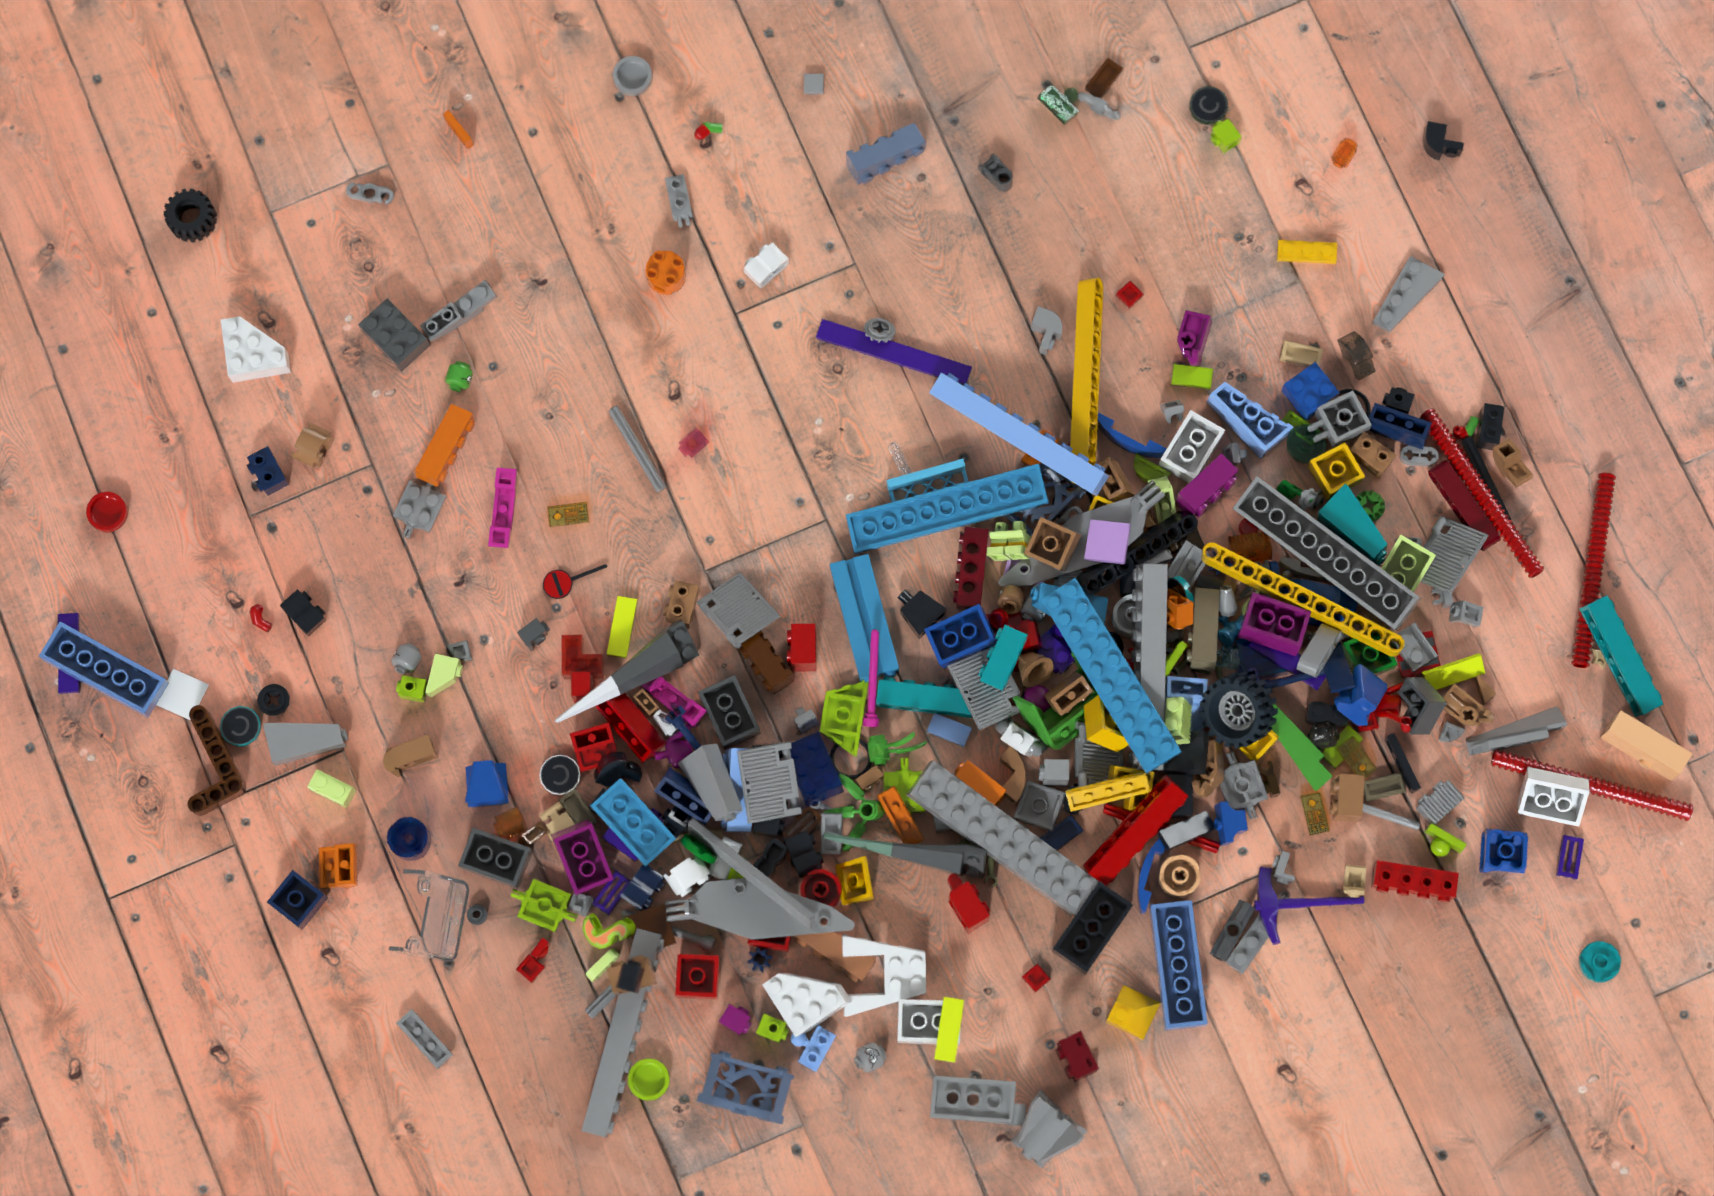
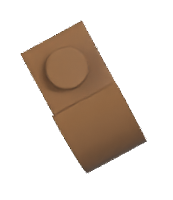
(1509, 463)

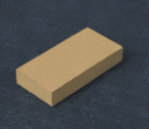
(1300, 354)

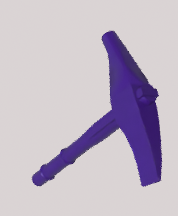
(1268, 903)

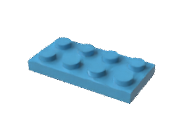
(633, 822)

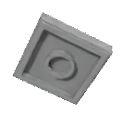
(1039, 806)

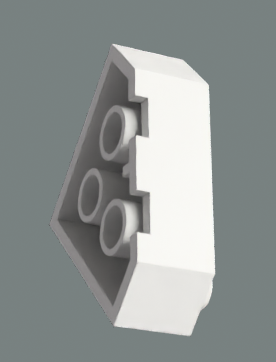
(251, 352)
(805, 1000)

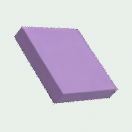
(1107, 541)

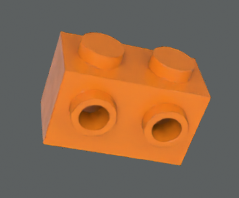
(1178, 610)

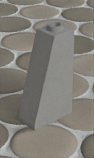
(302, 740)
(712, 782)

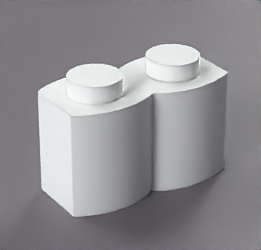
(765, 265)

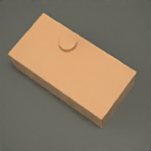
(1646, 745)

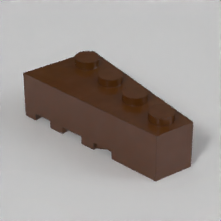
(766, 662)

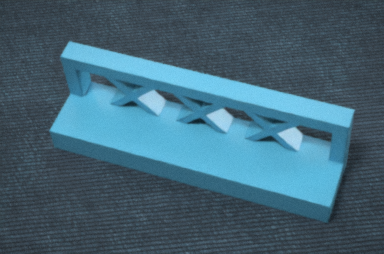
(926, 475)

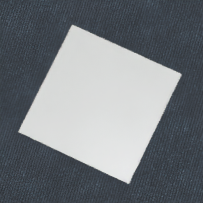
(182, 693)

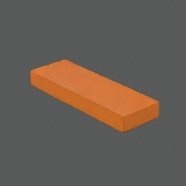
(900, 816)

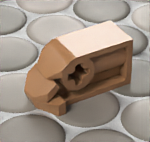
(1460, 701)
(409, 754)
(1206, 783)

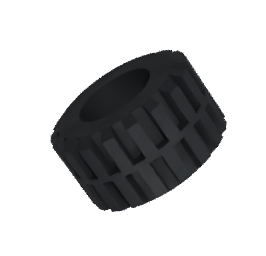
(183, 202)

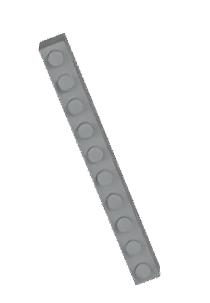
(620, 1044)

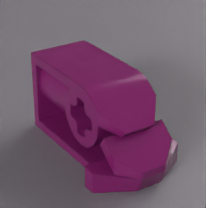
(1196, 329)

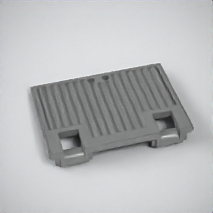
(1452, 552)
(738, 609)
(983, 701)
(1092, 759)
(768, 782)

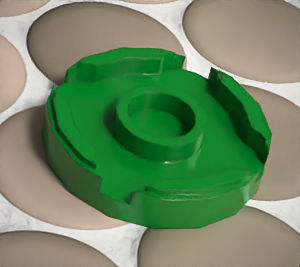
(698, 849)

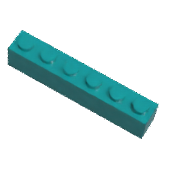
(1621, 656)
(921, 698)

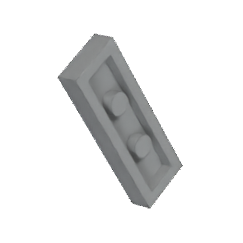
(1248, 946)
(424, 1039)

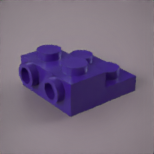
(1056, 649)

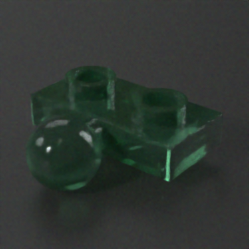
(1060, 103)

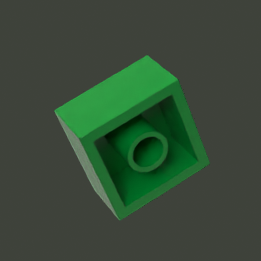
(1372, 659)

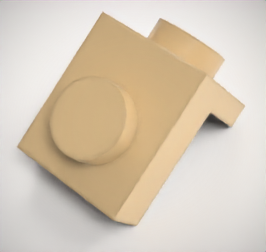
(1354, 880)

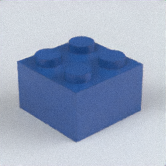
(1309, 391)

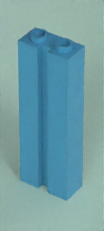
(863, 613)

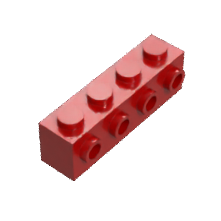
(632, 726)
(1414, 880)

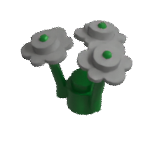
(1308, 497)

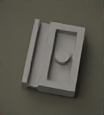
(1187, 563)
(1416, 649)

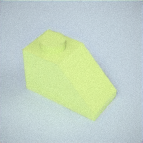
(1166, 506)
(443, 674)

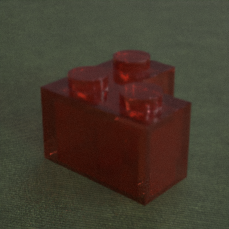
(576, 661)

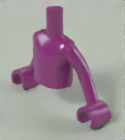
(676, 750)

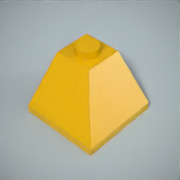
(1133, 1012)

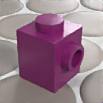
(736, 1020)

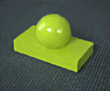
(1443, 841)

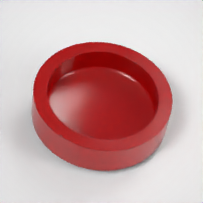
(107, 511)

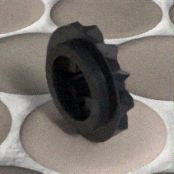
(274, 690)

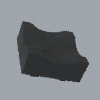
(1193, 756)

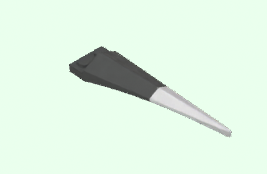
(660, 656)

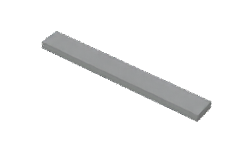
(751, 873)

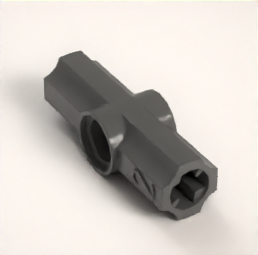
(1238, 919)

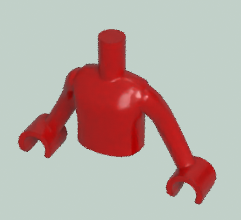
(1391, 707)

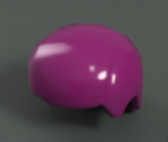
(1035, 696)

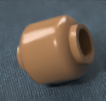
(1011, 599)

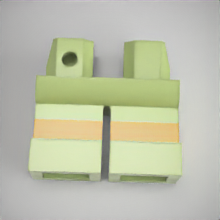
(1008, 544)

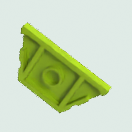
(844, 716)

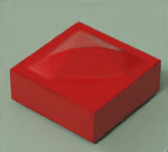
(541, 949)

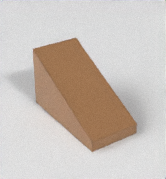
(1484, 689)
(532, 835)

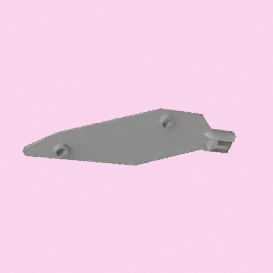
(1129, 510)
(749, 912)

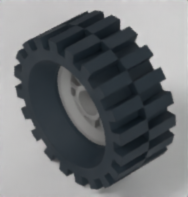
(1223, 710)

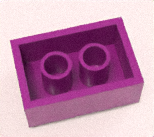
(1207, 486)
(1274, 624)
(582, 857)

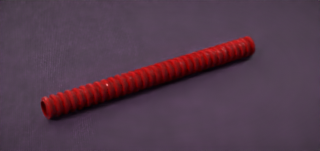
(1482, 494)
(1594, 565)
(1600, 787)

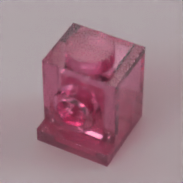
(701, 442)

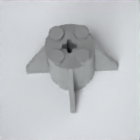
(1047, 1131)

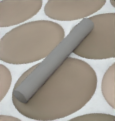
(1391, 817)

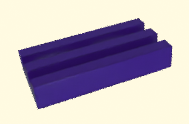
(1567, 874)
(602, 907)

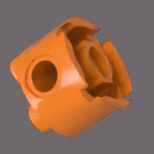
(665, 272)

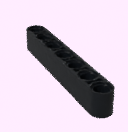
(1145, 549)

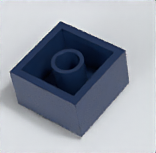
(297, 899)

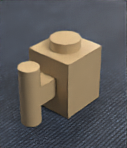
(559, 822)

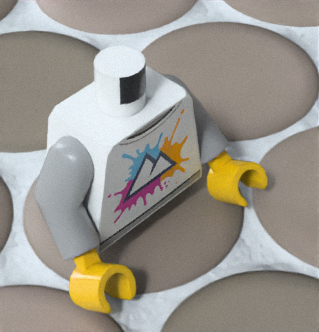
(1020, 738)

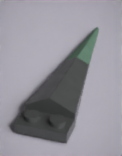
(945, 858)

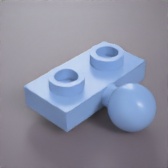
(815, 1048)

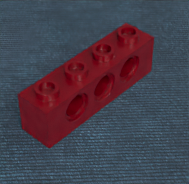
(976, 537)

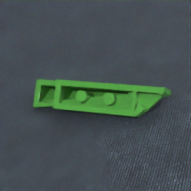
(1301, 750)

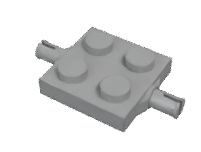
(419, 507)
(1243, 786)

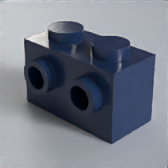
(267, 471)

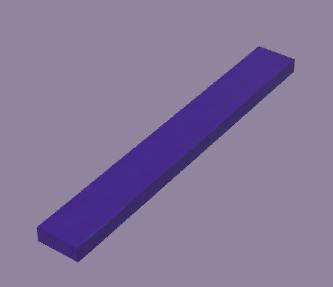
(892, 352)

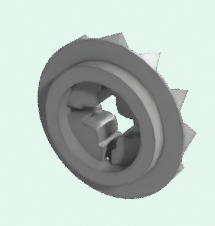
(886, 327)

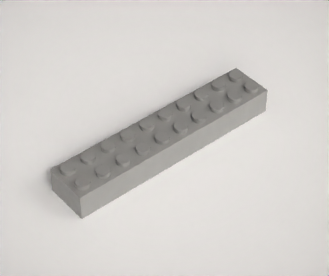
(1327, 553)
(1150, 635)
(1002, 838)

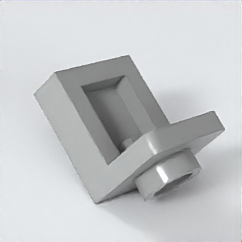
(1280, 862)

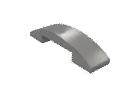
(1293, 566)

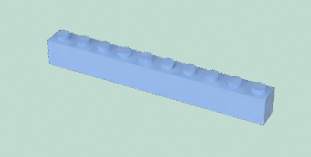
(1019, 434)

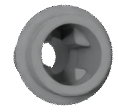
(1227, 601)

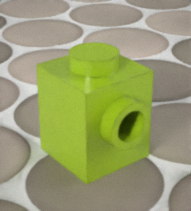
(1225, 135)
(412, 688)
(772, 1029)

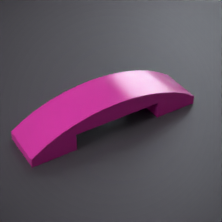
(503, 508)
(667, 695)

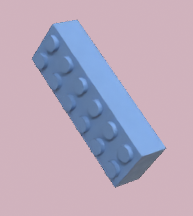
(103, 669)
(1178, 965)

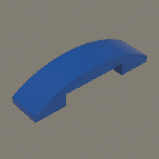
(1151, 450)
(1142, 895)

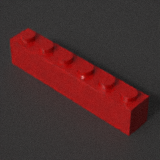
(1135, 831)

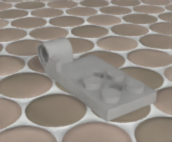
(994, 1105)

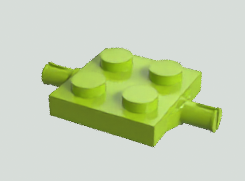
(903, 781)
(544, 905)

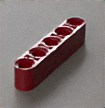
(1462, 502)

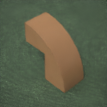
(1016, 783)

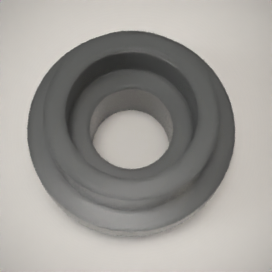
(477, 921)

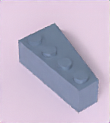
(885, 153)

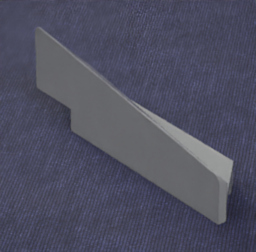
(1518, 733)

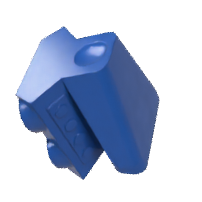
(1363, 699)
(486, 784)
(1503, 851)

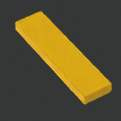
(1108, 791)

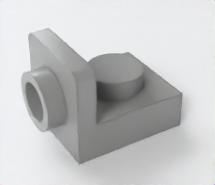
(1466, 613)

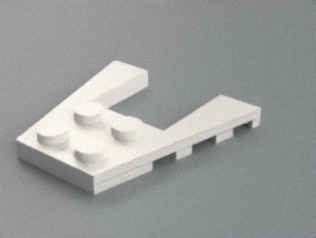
(902, 973)

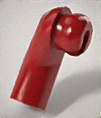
(257, 619)

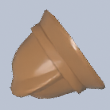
(1034, 668)

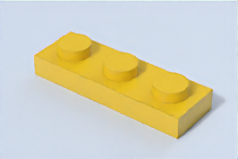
(1307, 251)

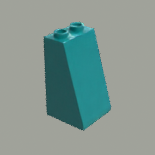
(1352, 524)

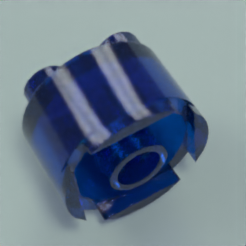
(402, 829)

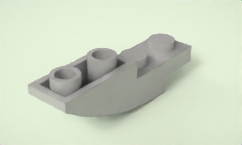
(459, 312)

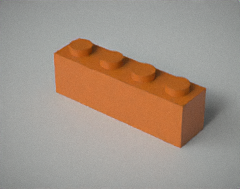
(444, 445)

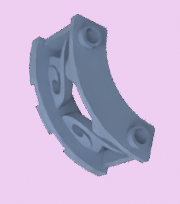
(1058, 507)
(719, 1099)

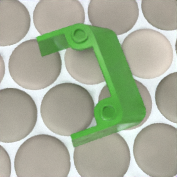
(1050, 726)

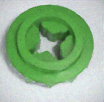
(1373, 497)

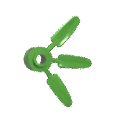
(879, 748)
(864, 810)

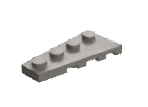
(1410, 287)

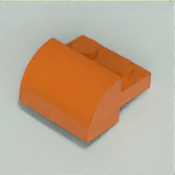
(338, 866)

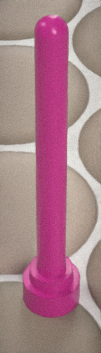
(871, 718)

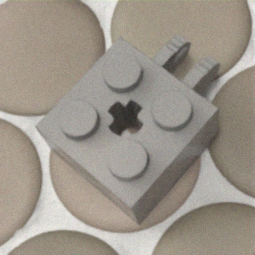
(1334, 429)

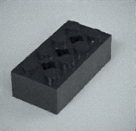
(1105, 927)

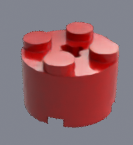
(826, 880)

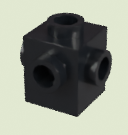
(1398, 400)
(676, 821)

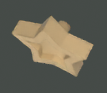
(1598, 658)

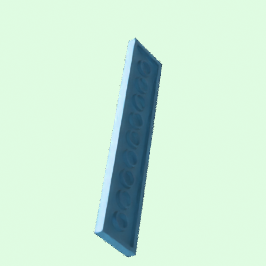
(947, 508)
(1111, 675)

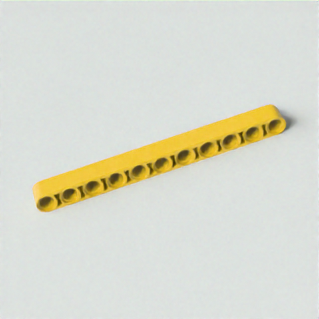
(1087, 368)
(1312, 599)

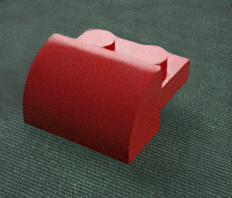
(593, 745)

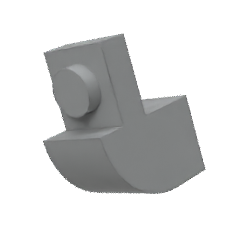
(1050, 325)

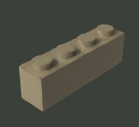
(1204, 630)

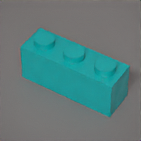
(1003, 657)

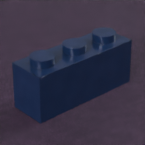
(1399, 426)
(681, 793)

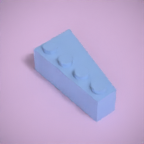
(1248, 419)
(739, 824)

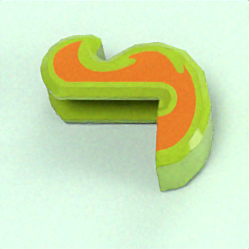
(604, 938)

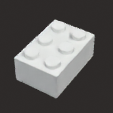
(1191, 447)
(1553, 796)
(919, 1021)

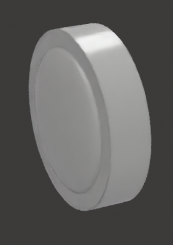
(632, 75)

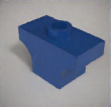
(1229, 822)

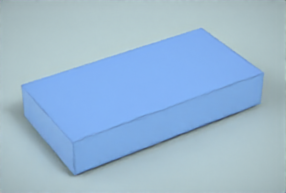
(949, 730)

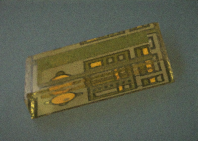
(568, 514)
(1356, 757)
(1314, 813)

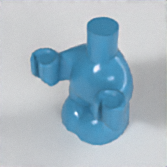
(1230, 631)

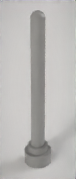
(705, 942)

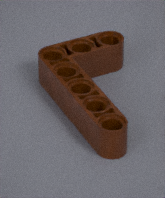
(218, 762)

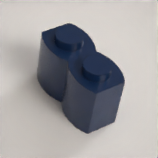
(643, 887)

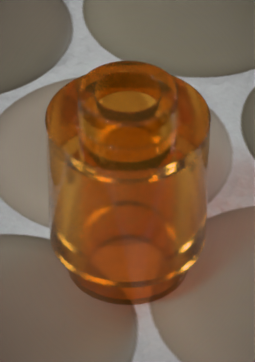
(1344, 153)

